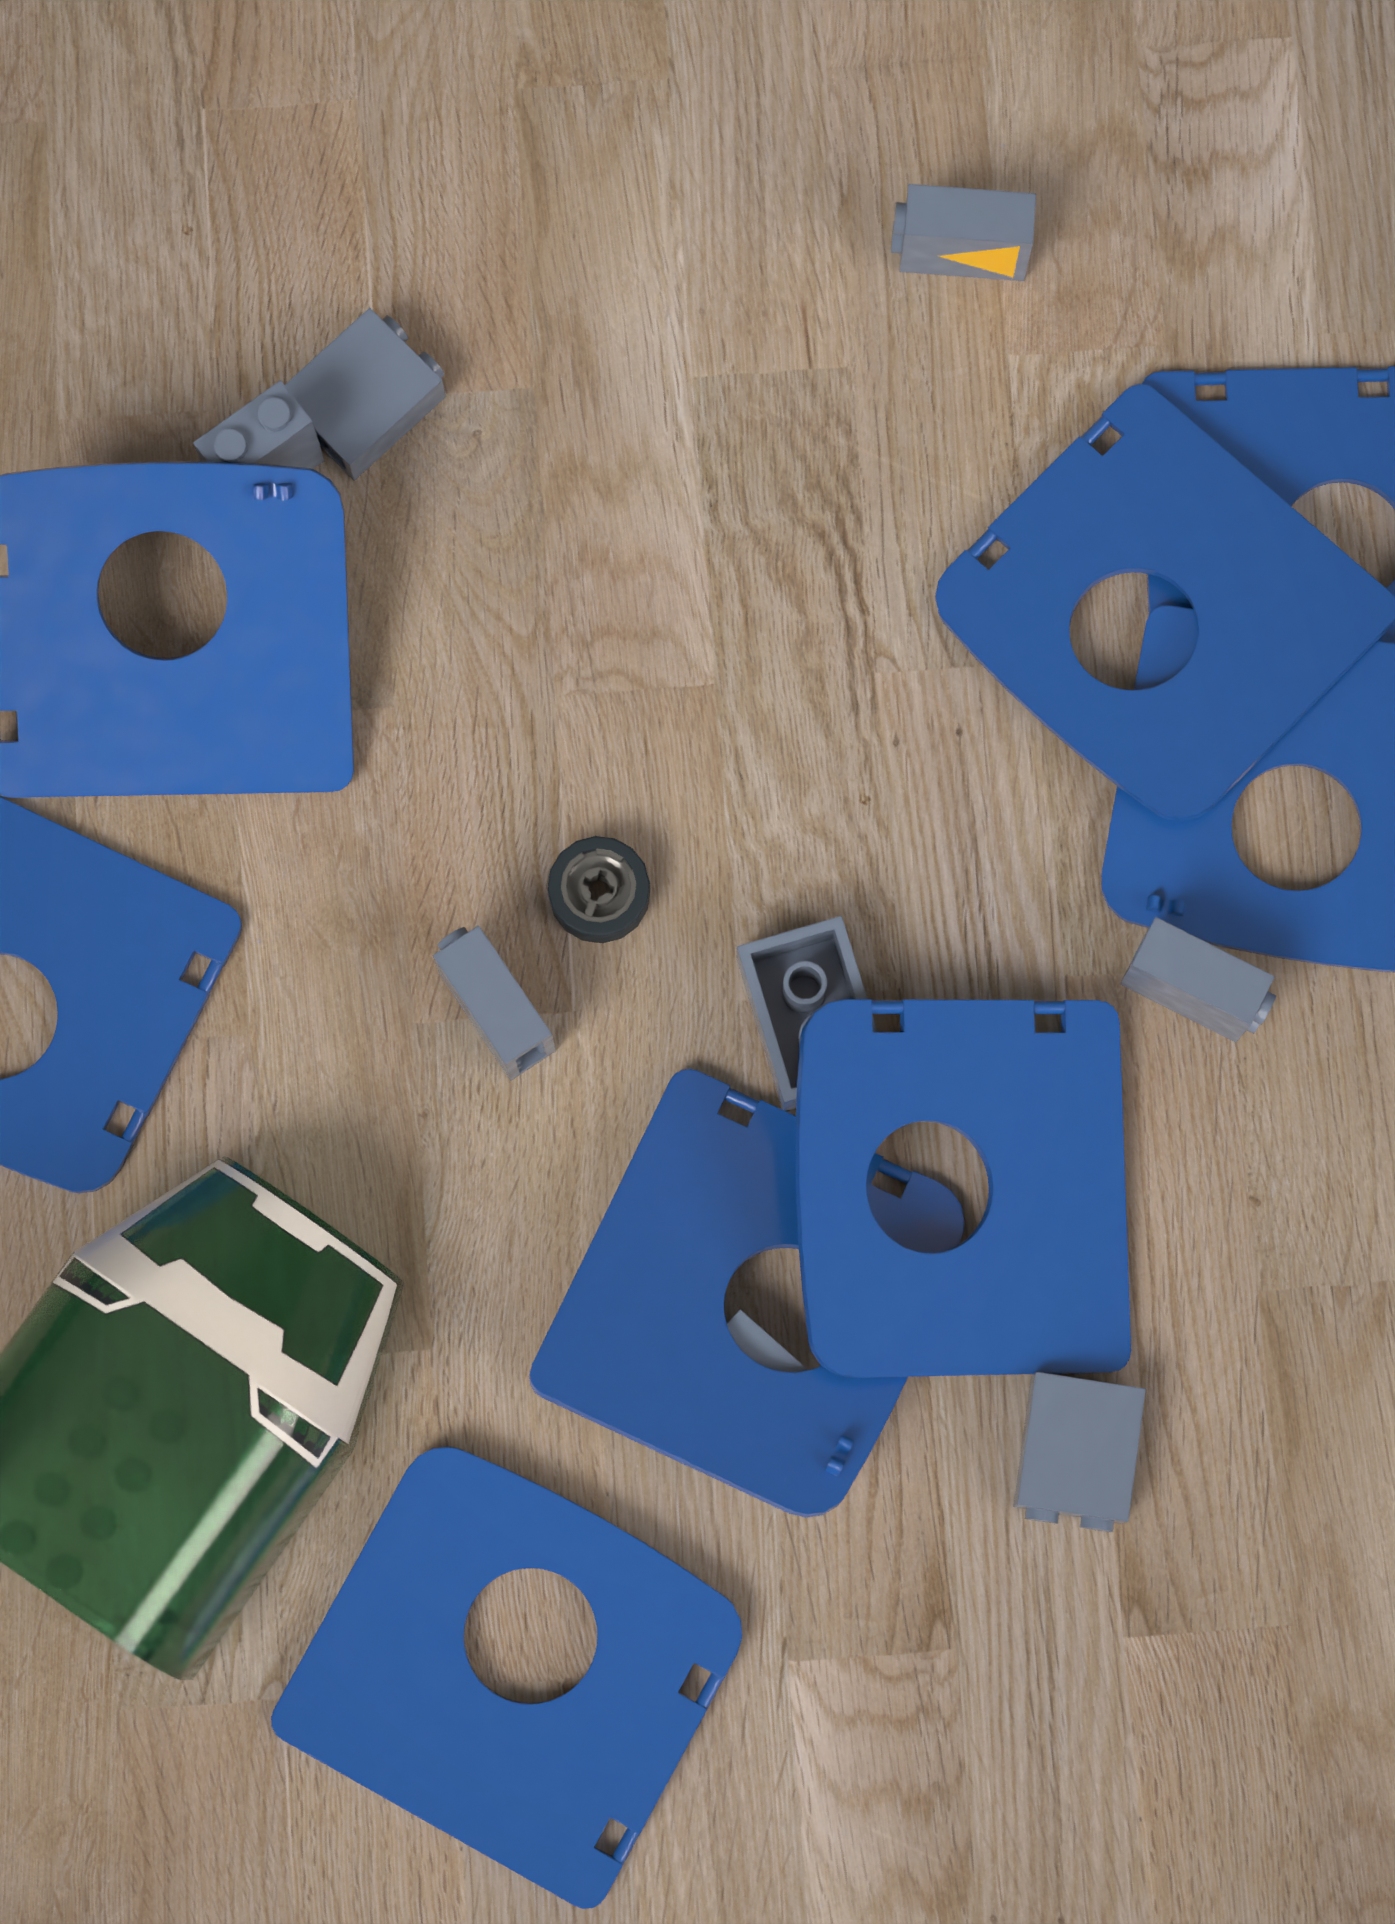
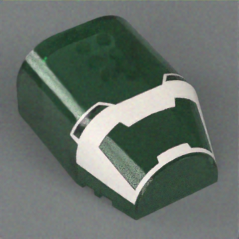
(185, 1408)

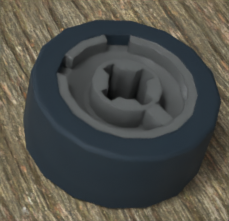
(614, 912)

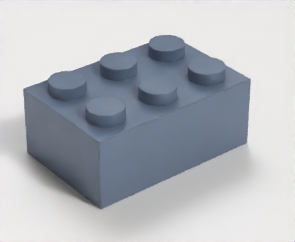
(787, 982)

